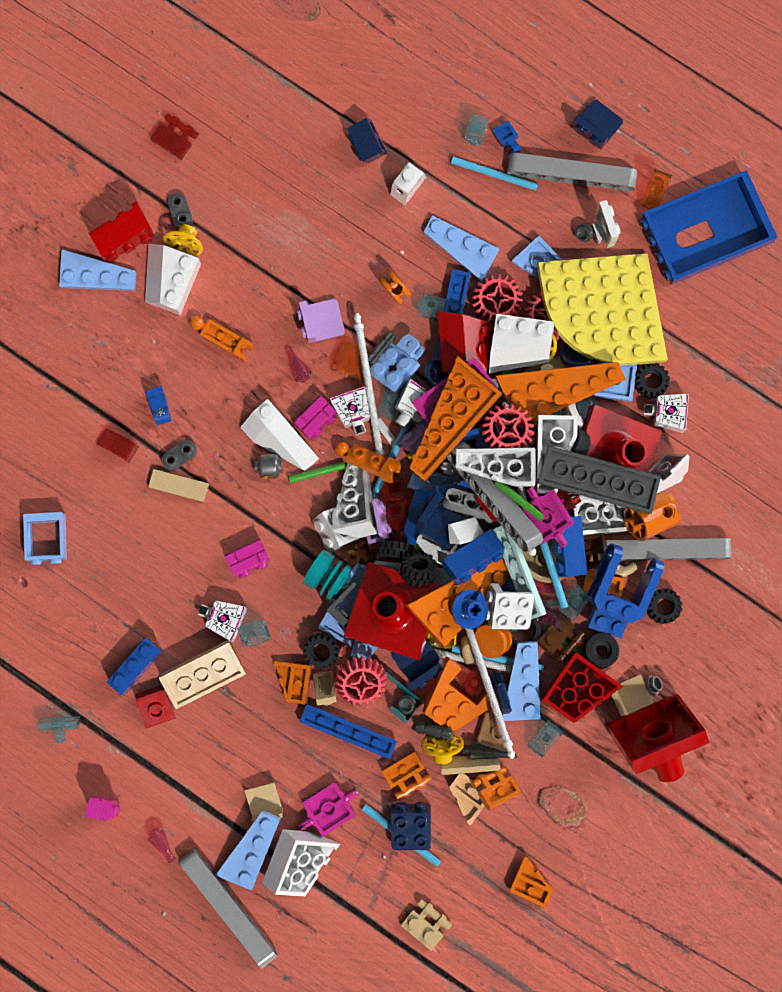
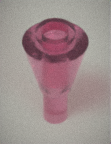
(300, 370)
(548, 588)
(549, 618)
(160, 842)

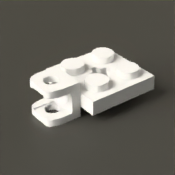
(605, 228)

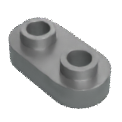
(180, 210)
(179, 455)

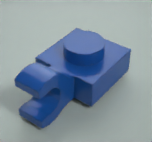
(507, 136)

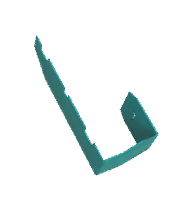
(397, 713)

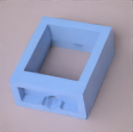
(30, 519)

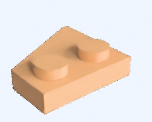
(467, 797)

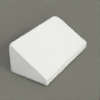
(464, 531)

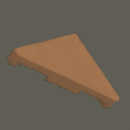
(489, 734)

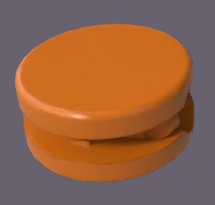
(394, 287)
(493, 641)

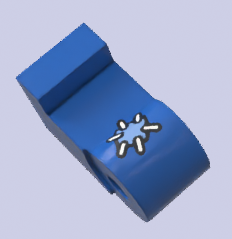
(159, 405)

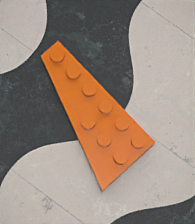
(556, 389)
(459, 408)
(434, 608)

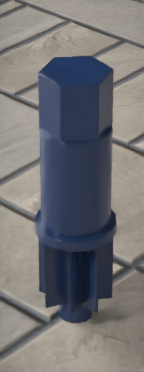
(501, 692)

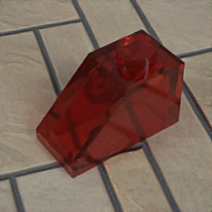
(117, 445)

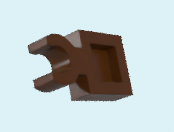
(361, 553)

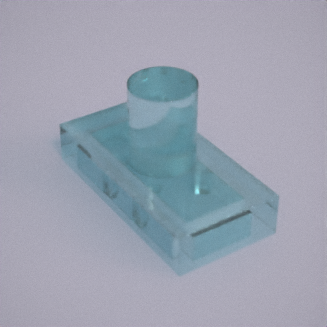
(388, 404)
(58, 725)
(545, 738)

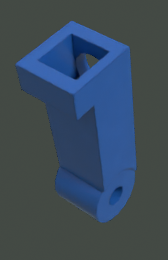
(419, 499)

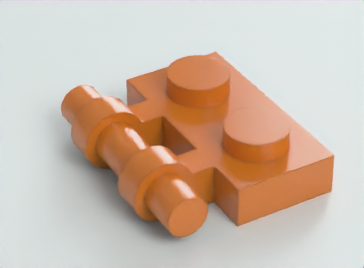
(402, 771)
(499, 792)

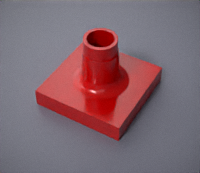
(620, 439)
(396, 633)
(659, 737)

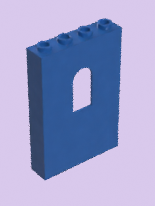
(733, 215)

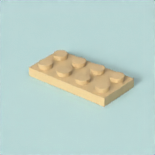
(201, 674)

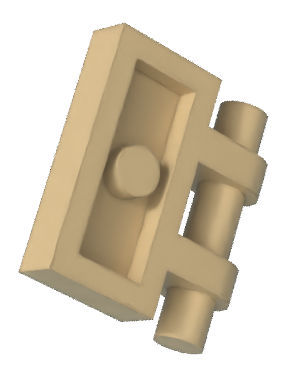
(422, 929)

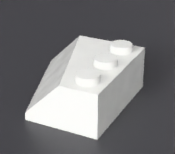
(169, 277)
(520, 343)
(297, 862)

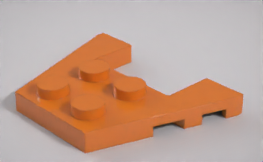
(450, 706)

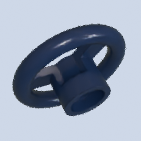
(577, 358)
(437, 376)

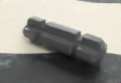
(380, 347)
(434, 731)

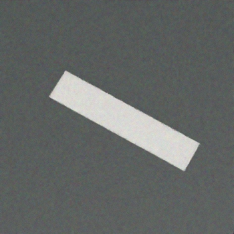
(386, 432)

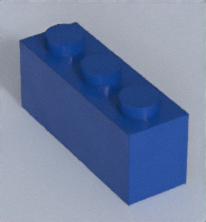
(473, 557)
(571, 558)
(134, 666)

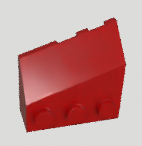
(122, 234)
(463, 338)
(578, 688)

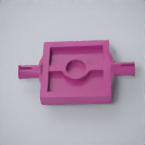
(555, 519)
(328, 809)

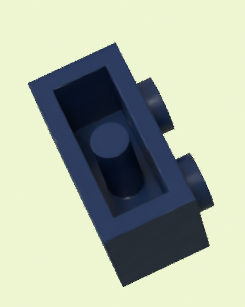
(366, 140)

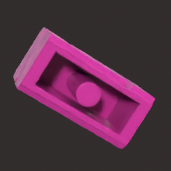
(315, 418)
(247, 559)
(102, 808)

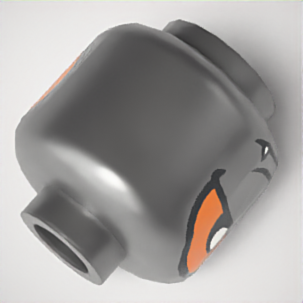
(268, 466)

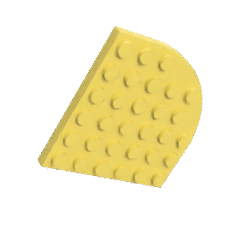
(605, 307)

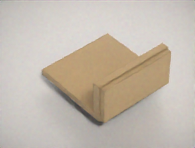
(632, 696)
(264, 798)

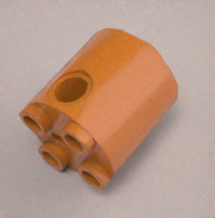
(646, 525)

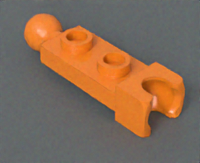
(221, 337)
(369, 461)

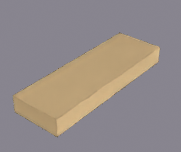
(178, 485)
(463, 764)

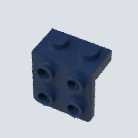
(597, 124)
(435, 520)
(420, 671)
(411, 826)

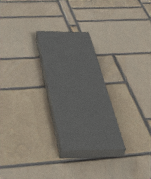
(599, 479)

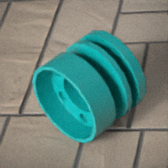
(327, 575)

